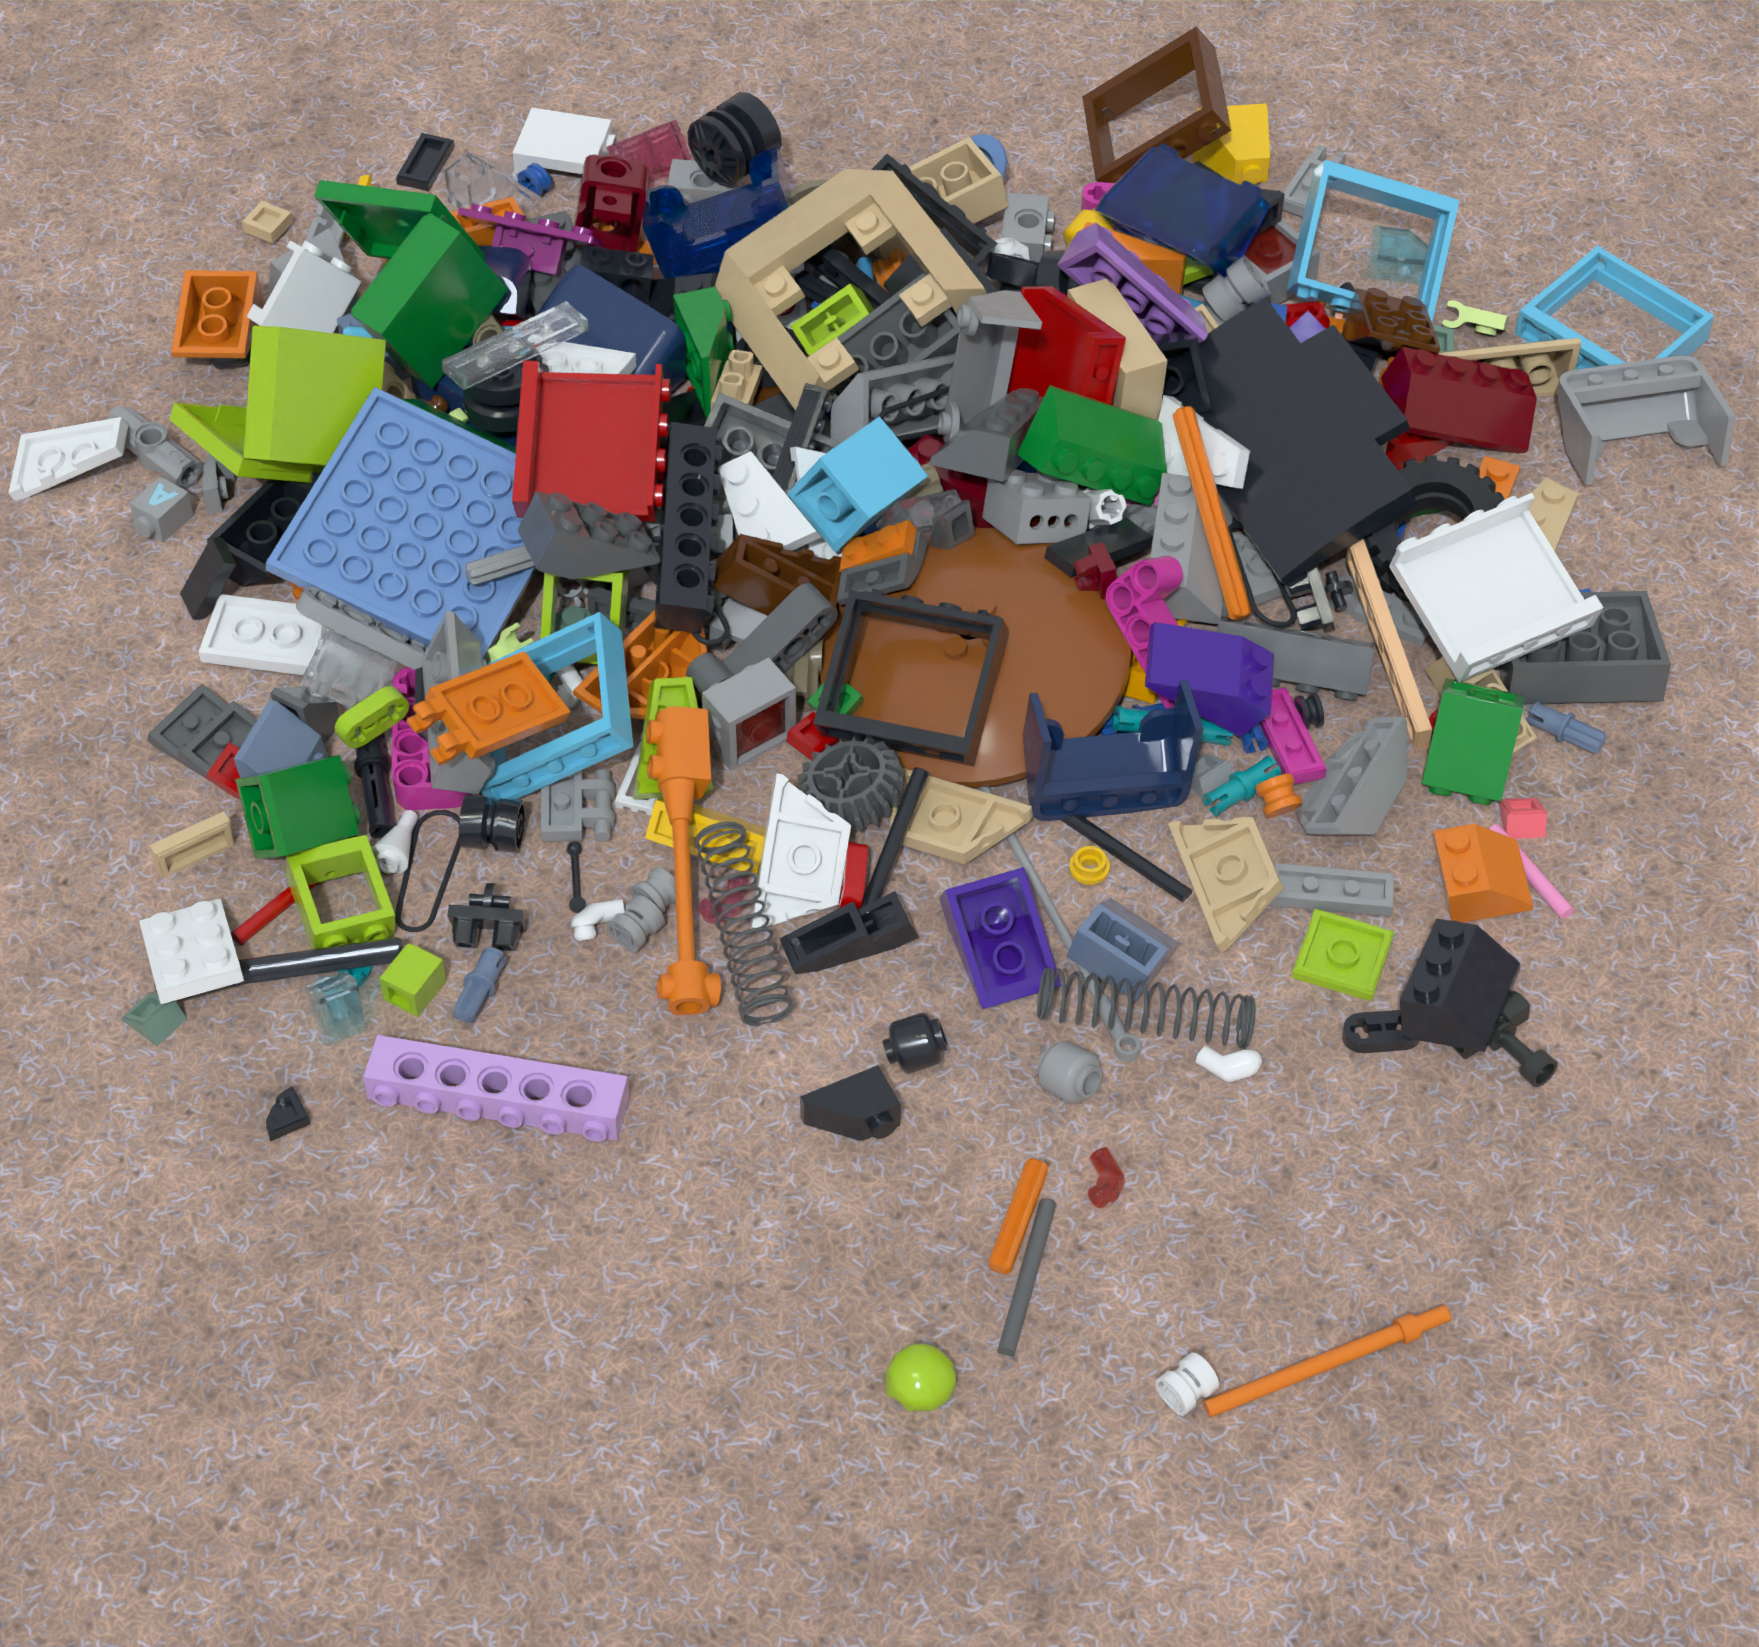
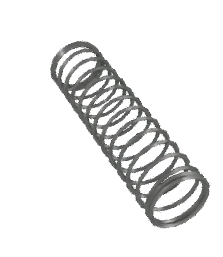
(766, 999)
(1247, 1005)

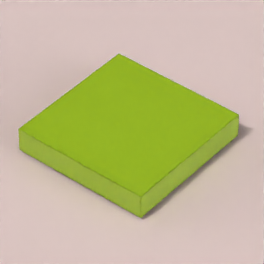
(1343, 954)

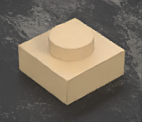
(267, 222)

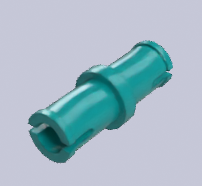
(1240, 786)

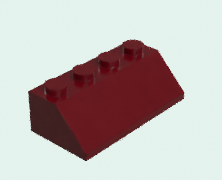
(1462, 399)

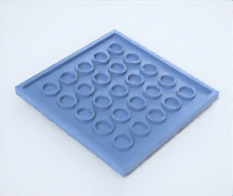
(403, 518)

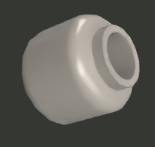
(1069, 1072)

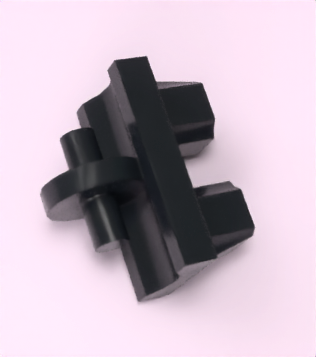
(1319, 613)
(491, 915)

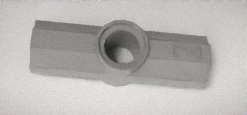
(157, 450)

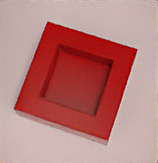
(806, 737)
(225, 771)

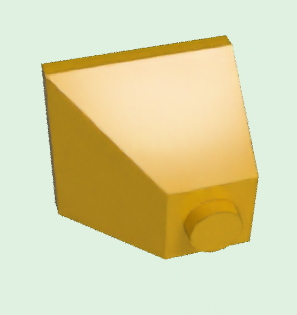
(1244, 150)

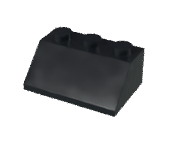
(258, 527)
(1457, 987)

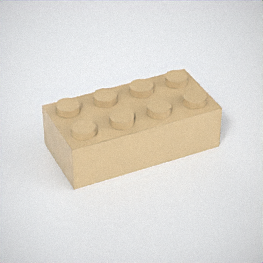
(962, 179)

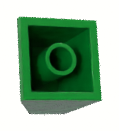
(1473, 741)
(298, 807)

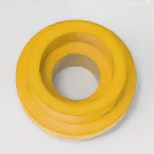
(1089, 856)

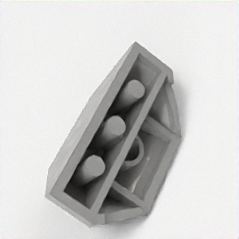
(1359, 781)

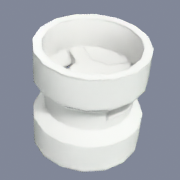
(1187, 1383)

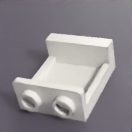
(561, 140)
(308, 292)

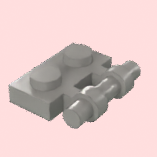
(564, 812)

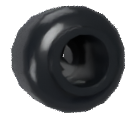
(915, 1042)

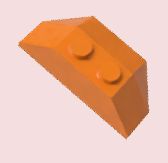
(648, 656)

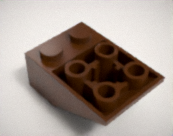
(1389, 322)

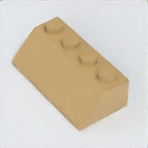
(1540, 359)

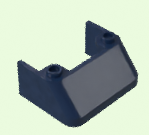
(1113, 770)

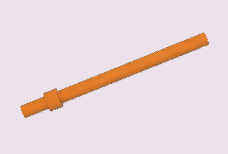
(1404, 1329)

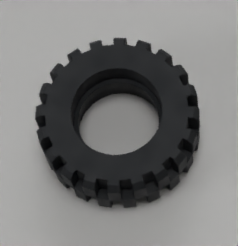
(1434, 487)

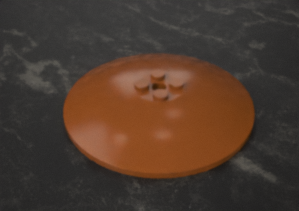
(1056, 646)

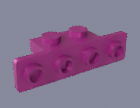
(541, 242)

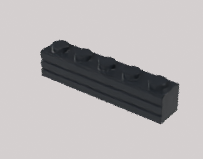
(802, 432)

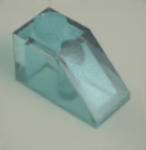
(1396, 255)
(336, 1007)

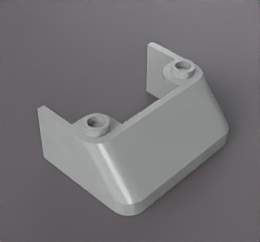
(984, 355)
(1642, 400)

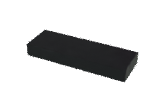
(1120, 540)

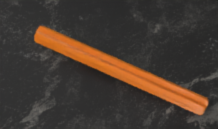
(1212, 513)

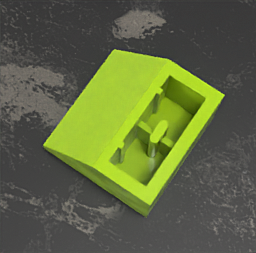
(831, 318)

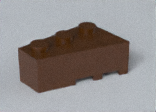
(764, 573)

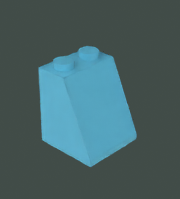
(857, 483)

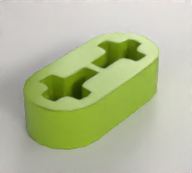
(371, 717)

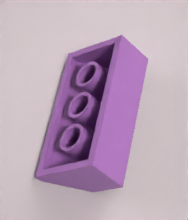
(1099, 256)

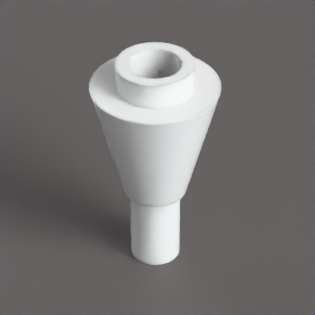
(394, 848)

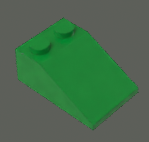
(708, 342)

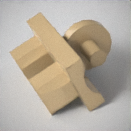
(739, 378)

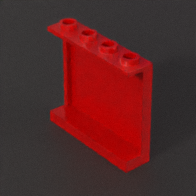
(1068, 351)
(592, 439)

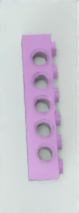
(481, 1073)

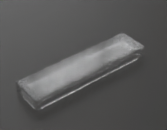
(514, 345)

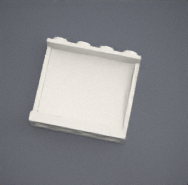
(1491, 588)

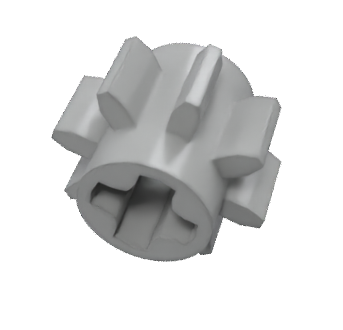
(573, 595)

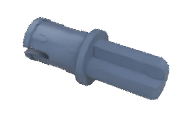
(1566, 727)
(479, 984)

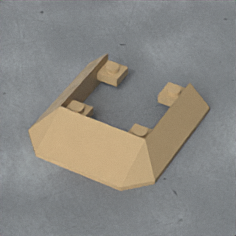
(873, 210)

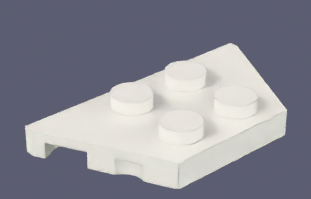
(799, 856)

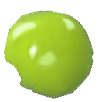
(920, 1377)

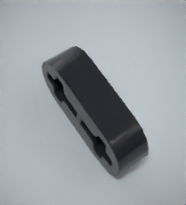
(1381, 1032)

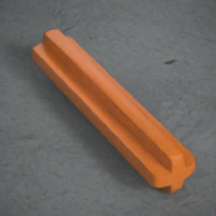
(1018, 1216)

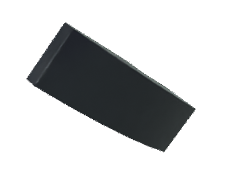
(849, 935)

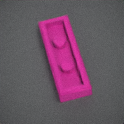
(1291, 741)

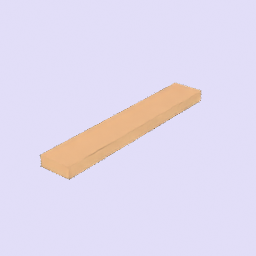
(1389, 645)

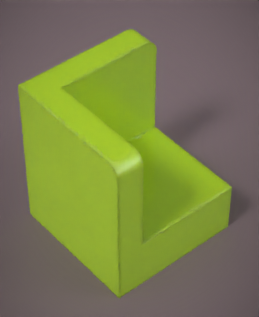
(413, 979)

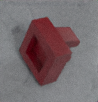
(1095, 571)

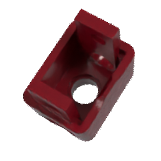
(612, 193)

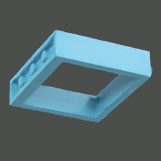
(1386, 192)
(1536, 322)
(587, 744)

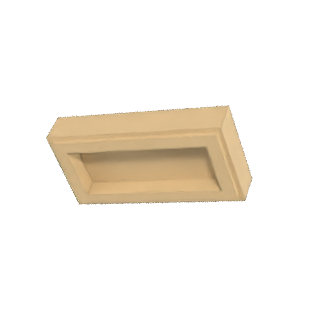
(192, 844)

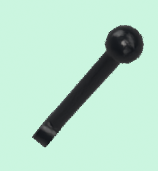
(577, 903)

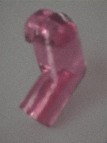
(705, 905)

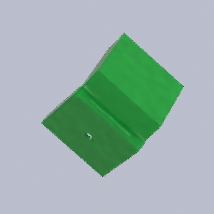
(432, 286)

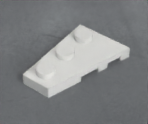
(63, 453)
(1225, 455)

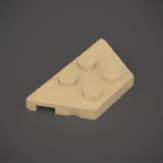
(960, 820)
(1228, 872)

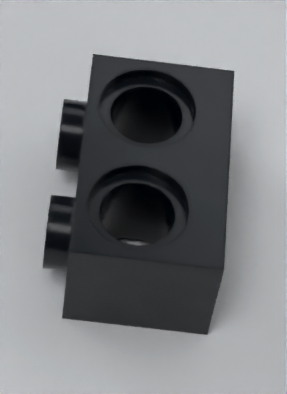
(623, 269)

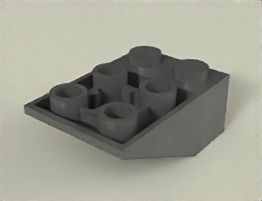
(583, 538)

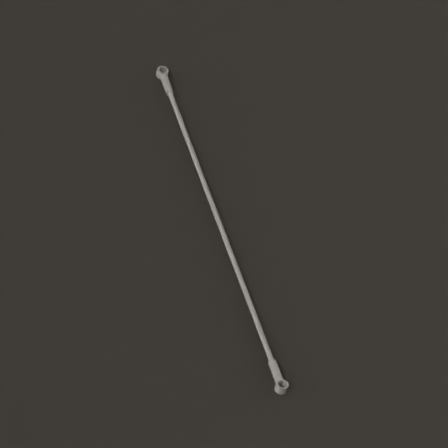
(1117, 1033)

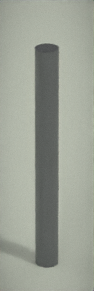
(1026, 1277)

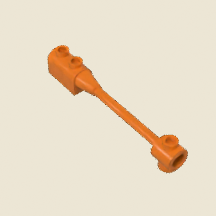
(683, 775)

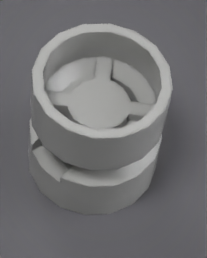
(1235, 291)

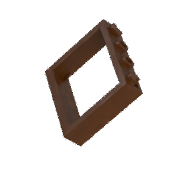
(1143, 80)

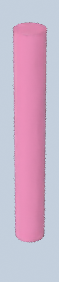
(1541, 883)

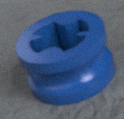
(535, 179)

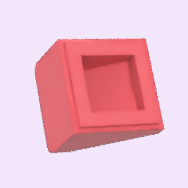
(1523, 817)

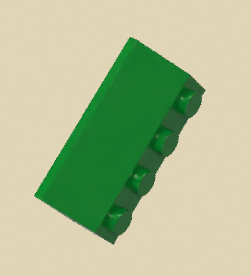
(1096, 445)

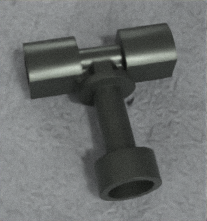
(1537, 1066)

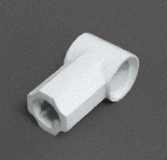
(1105, 506)

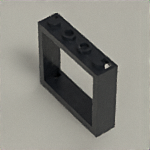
(969, 236)
(914, 612)

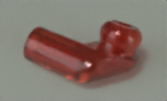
(1110, 1179)

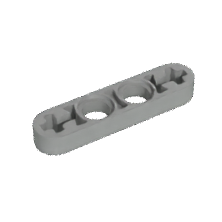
(359, 627)

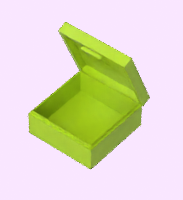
(298, 403)

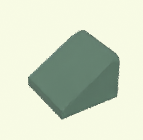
(154, 1019)

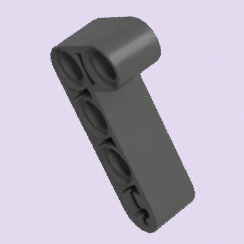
(782, 637)

